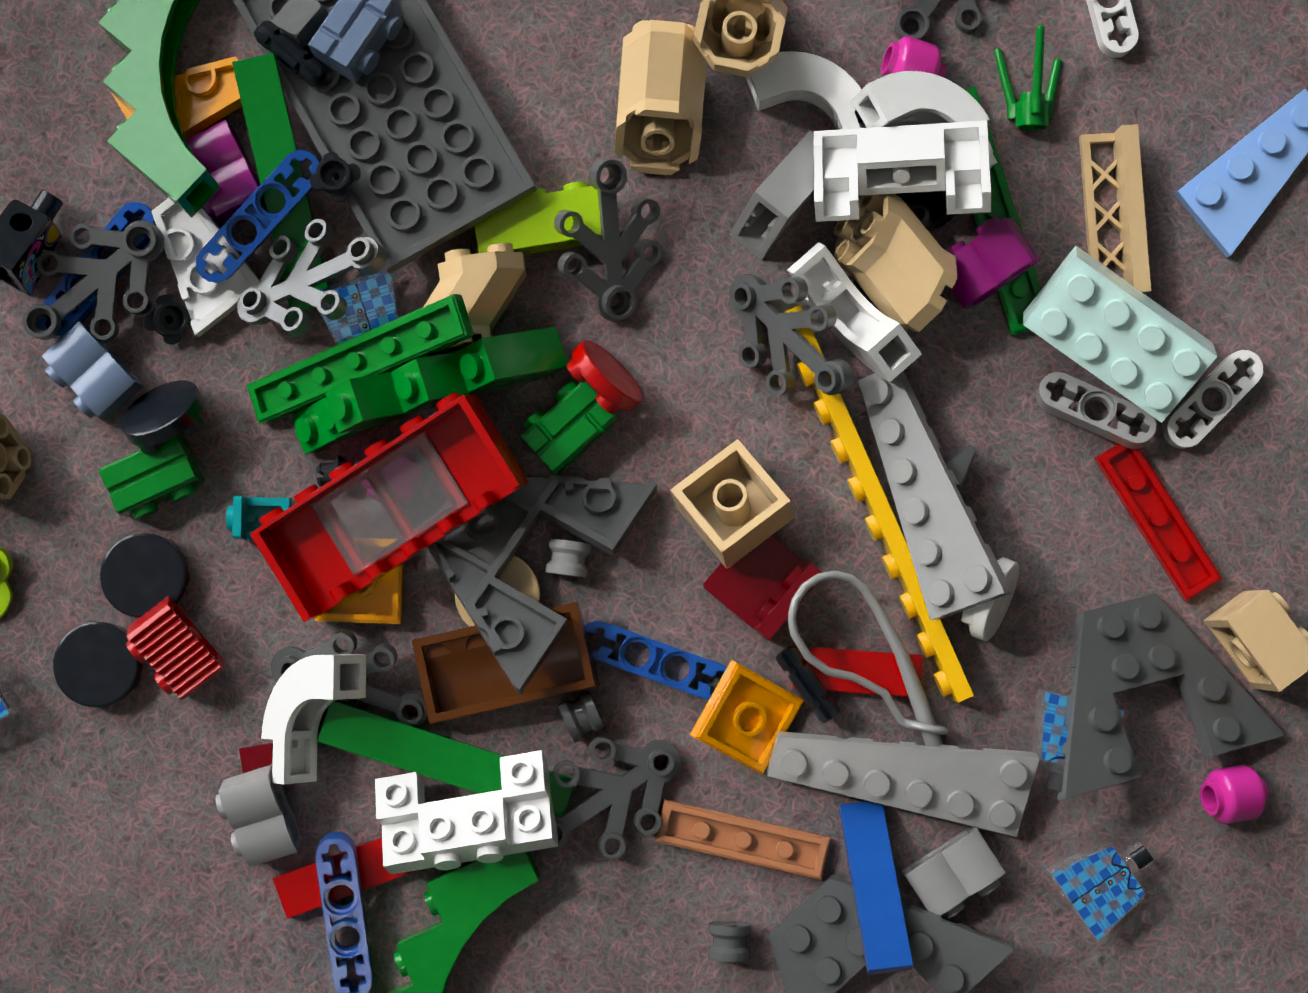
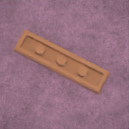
(743, 839)

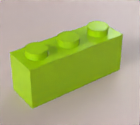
(531, 220)

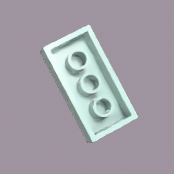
(1119, 334)

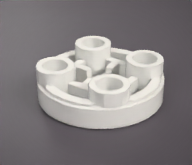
(987, 617)

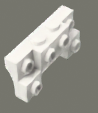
(901, 161)
(469, 826)

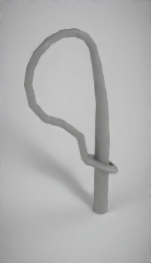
(924, 717)

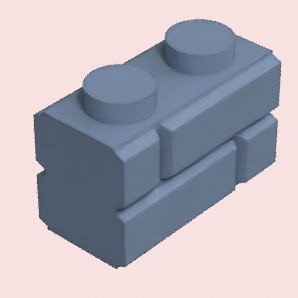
(354, 35)

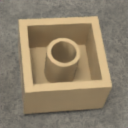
(732, 503)
(1261, 639)

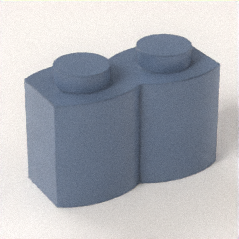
(91, 371)

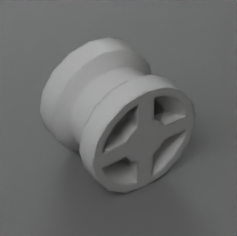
(568, 558)

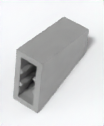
(778, 200)

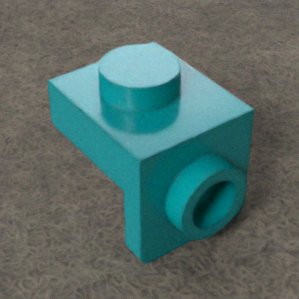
(246, 511)

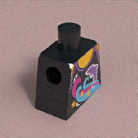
(24, 236)

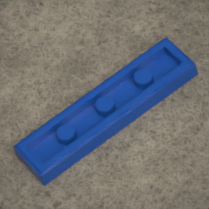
(875, 888)

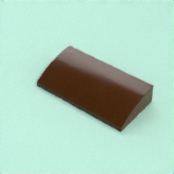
(465, 679)

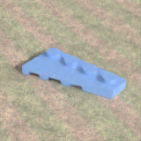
(1247, 177)

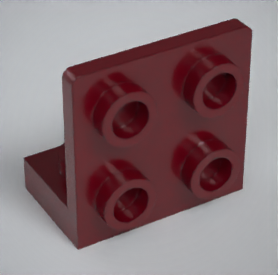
(761, 585)

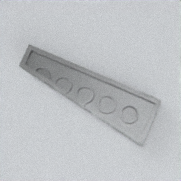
(940, 530)
(944, 782)

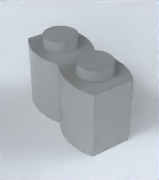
(259, 816)
(955, 873)

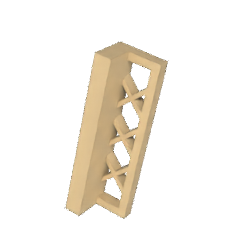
(1129, 204)

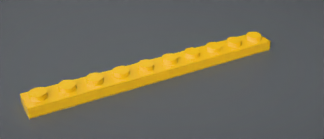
(883, 526)

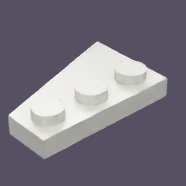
(183, 240)

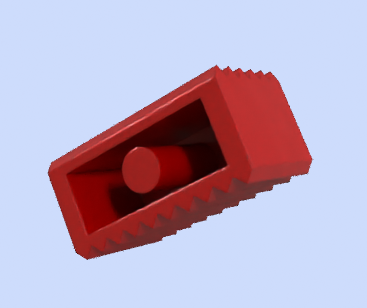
(173, 649)

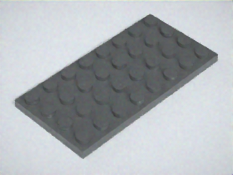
(415, 130)

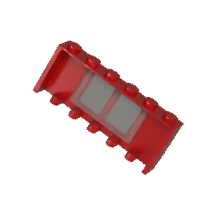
(388, 505)

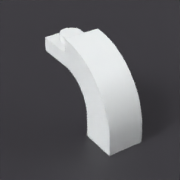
(810, 80)
(917, 100)
(859, 325)
(297, 708)

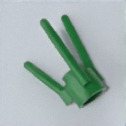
(1033, 107)

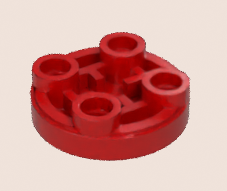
(606, 375)

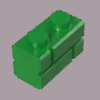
(567, 426)
(147, 479)

